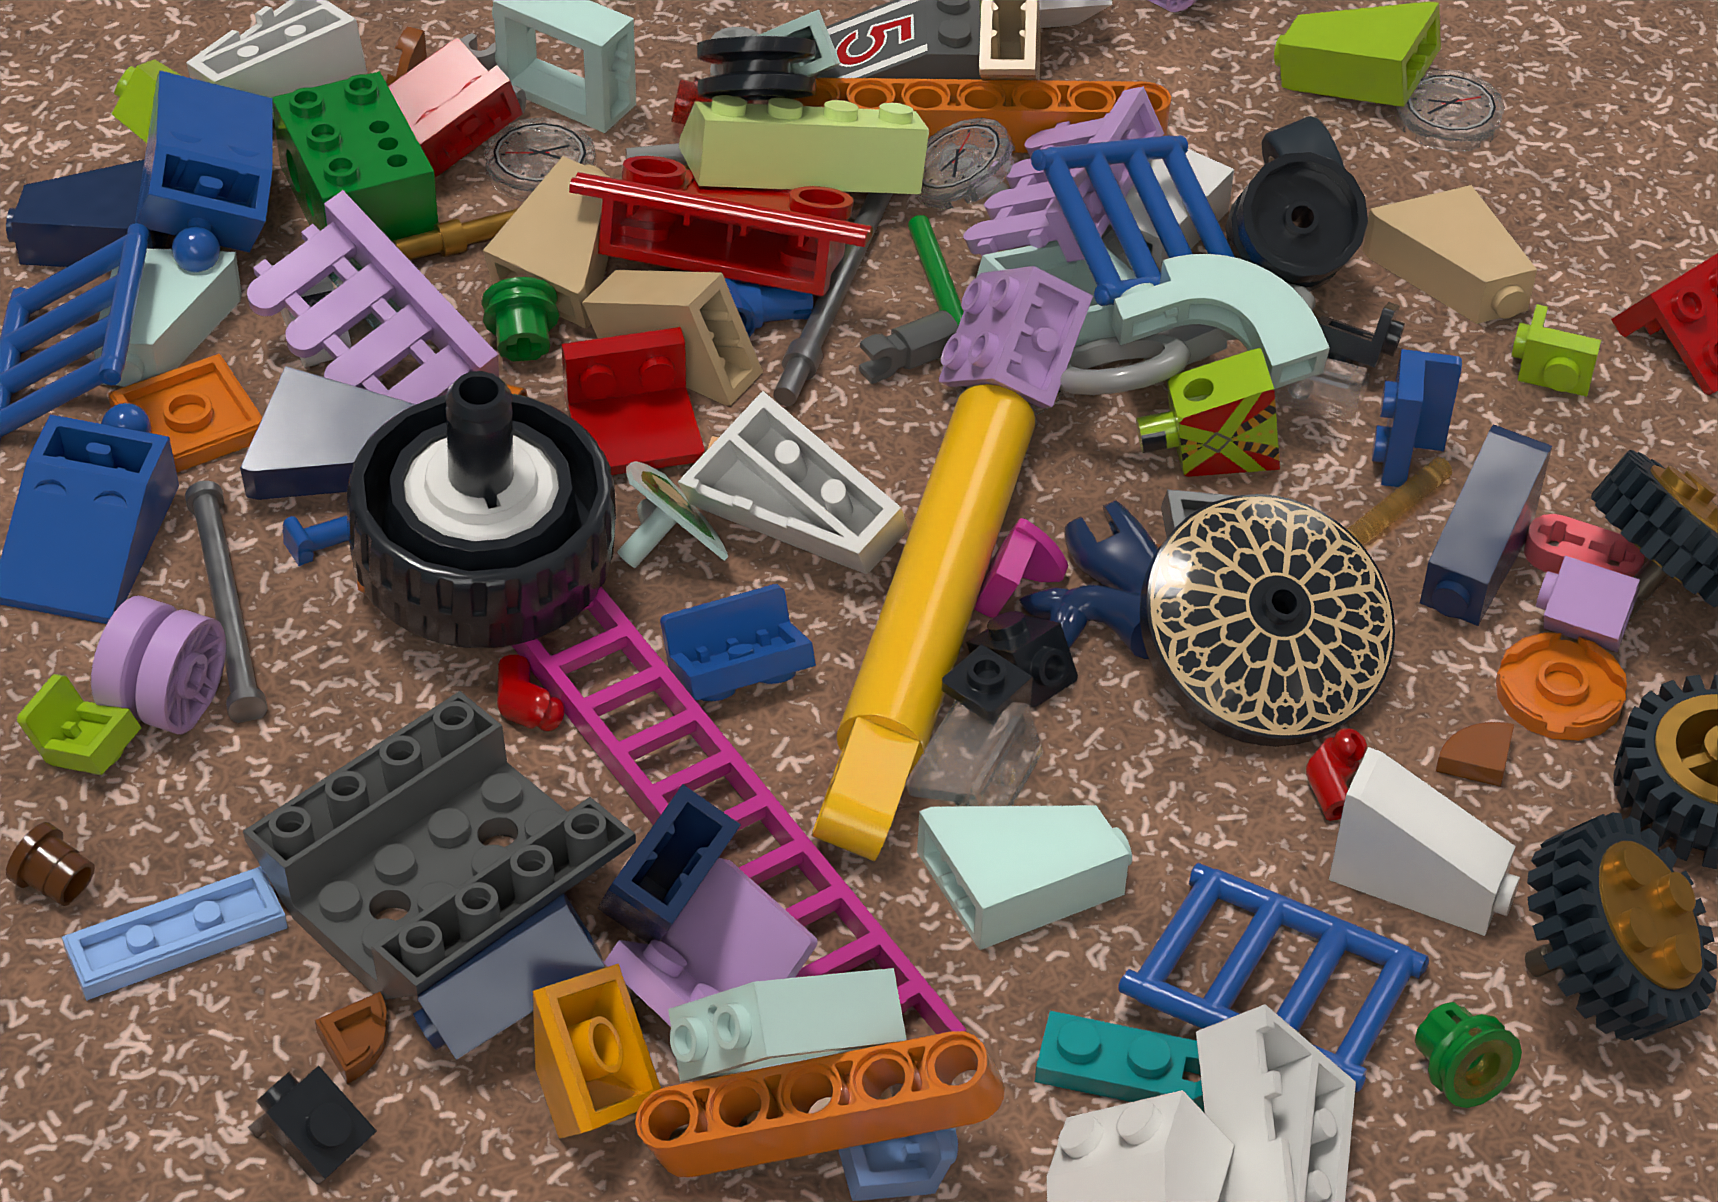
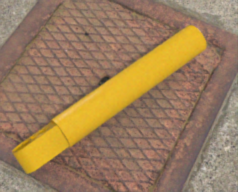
(924, 616)

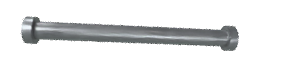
(245, 701)

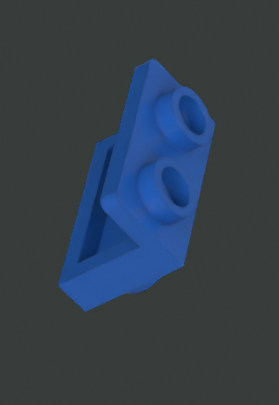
(1417, 411)
(735, 643)

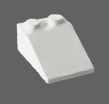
(1140, 1154)

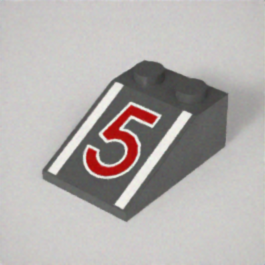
(909, 41)

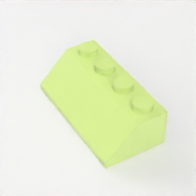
(805, 145)

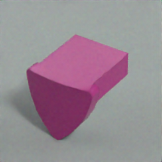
(1023, 554)

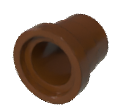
(49, 865)

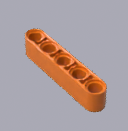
(849, 1120)

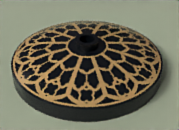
(1267, 620)

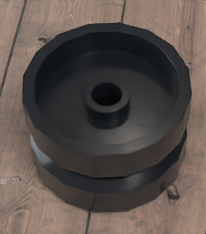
(1322, 204)

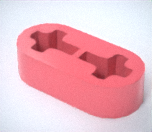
(1579, 542)

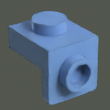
(899, 1165)

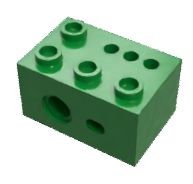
(356, 142)

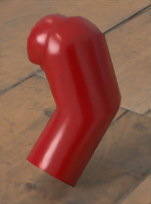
(524, 701)
(1332, 768)

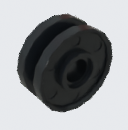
(757, 67)

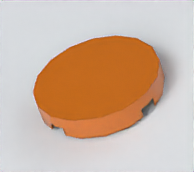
(1556, 702)

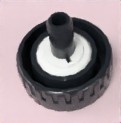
(481, 516)

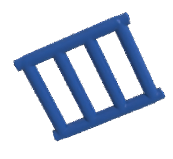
(1136, 157)
(111, 332)
(1270, 912)

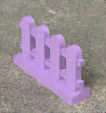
(1030, 210)
(384, 276)

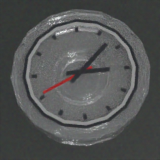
(1452, 111)
(528, 150)
(965, 162)

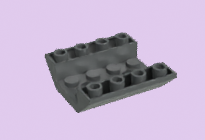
(410, 835)

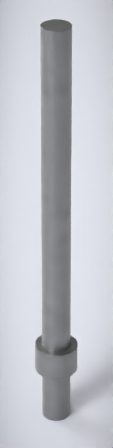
(805, 352)

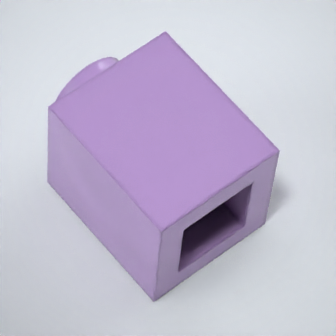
(1588, 602)

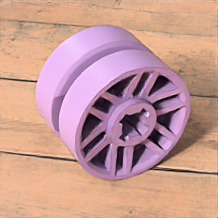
(159, 663)

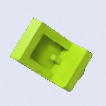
(1554, 356)
(76, 731)

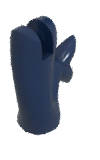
(1116, 564)

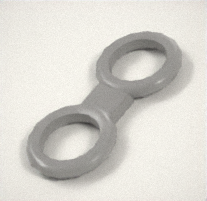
(1163, 355)

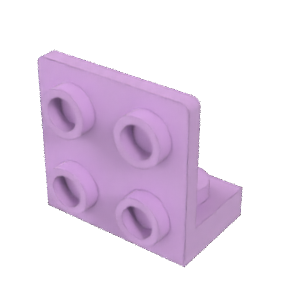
(1016, 333)
(718, 942)

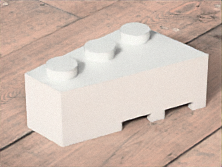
(285, 51)
(794, 488)
(1279, 1108)

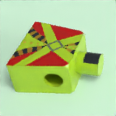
(1218, 418)

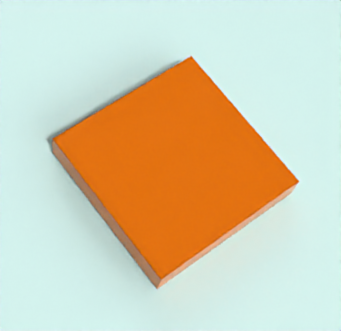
(197, 408)

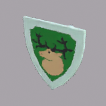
(660, 512)

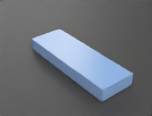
(174, 932)

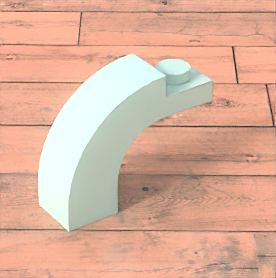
(1234, 298)

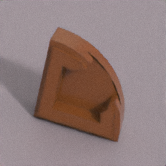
(413, 49)
(1477, 752)
(355, 1035)

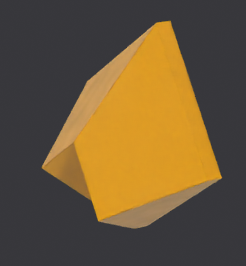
(590, 1051)

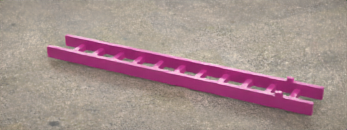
(721, 761)

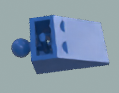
(206, 168)
(87, 514)

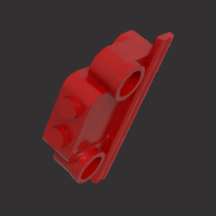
(744, 233)

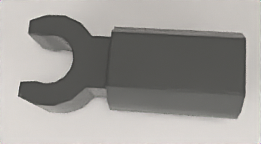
(907, 345)

